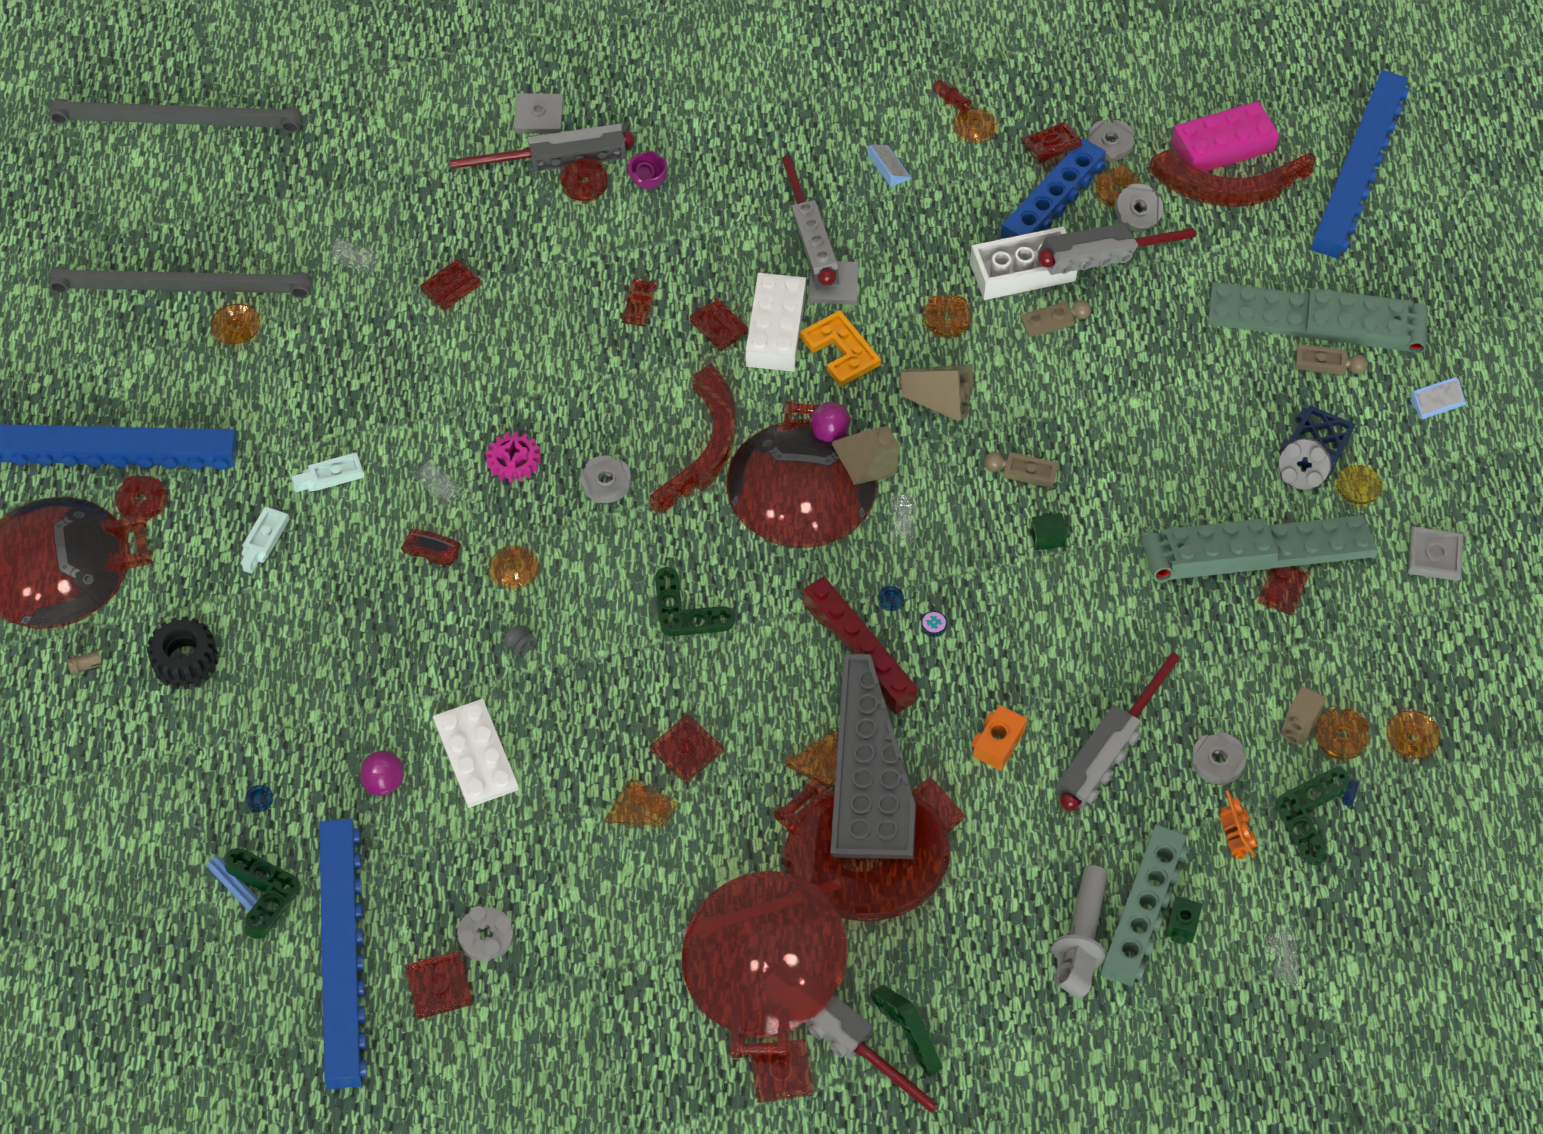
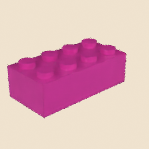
(1225, 137)

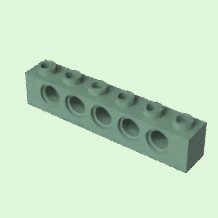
(1161, 844)

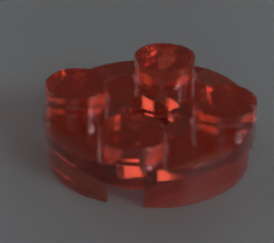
(584, 191)
(136, 486)

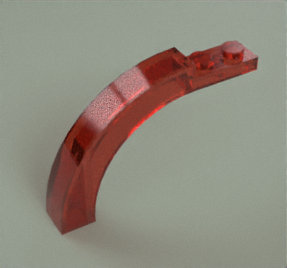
(1227, 191)
(702, 473)

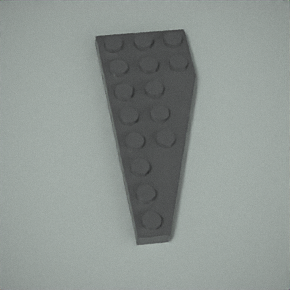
(872, 791)

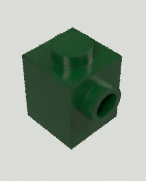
(1049, 531)
(1183, 920)

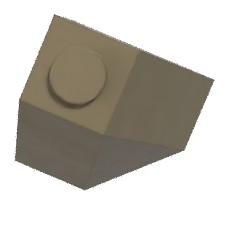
(939, 388)
(869, 454)

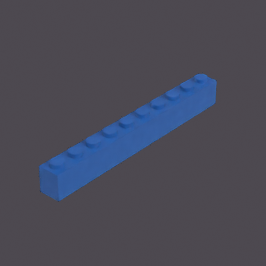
(1360, 164)
(118, 446)
(341, 955)

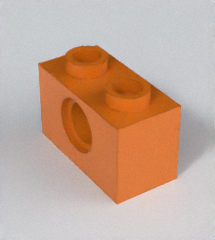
(1002, 723)

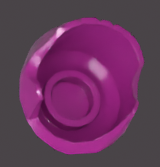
(648, 170)
(830, 421)
(381, 773)

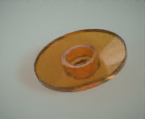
(972, 131)
(232, 316)
(517, 575)
(1416, 724)

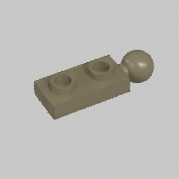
(1054, 317)
(1328, 360)
(1023, 468)

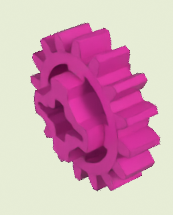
(523, 461)

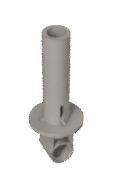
(1079, 951)

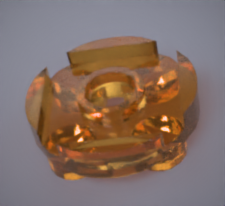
(1109, 179)
(944, 304)
(1340, 747)

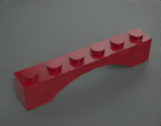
(839, 618)

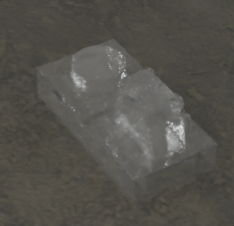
(354, 257)
(438, 483)
(903, 518)
(1284, 947)

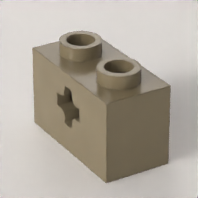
(1303, 716)

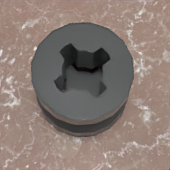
(519, 641)

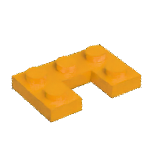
(857, 354)

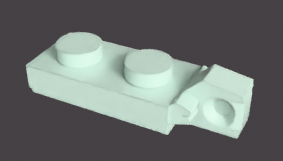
(329, 473)
(263, 537)

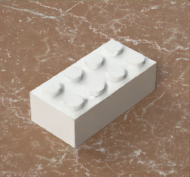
(1013, 266)
(776, 322)

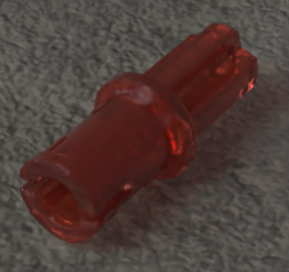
(952, 96)

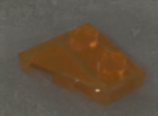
(817, 761)
(641, 806)

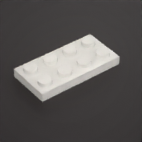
(475, 753)

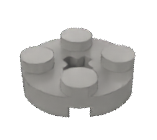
(1119, 131)
(1148, 200)
(1314, 475)
(605, 492)
(1216, 772)
(479, 919)

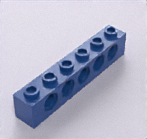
(1056, 191)

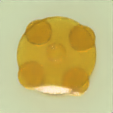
(1358, 485)

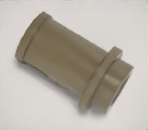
(84, 662)

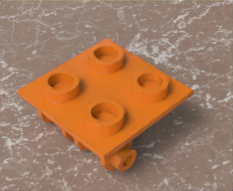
(1235, 822)

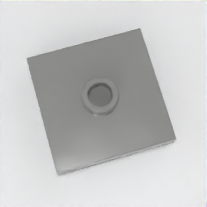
(538, 113)
(842, 293)
(1435, 553)

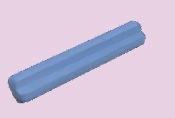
(233, 884)

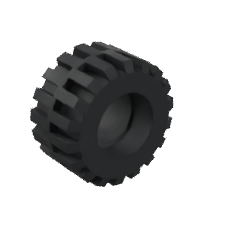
(188, 669)

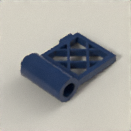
(1329, 420)

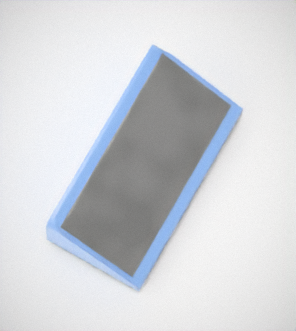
(888, 164)
(1438, 398)

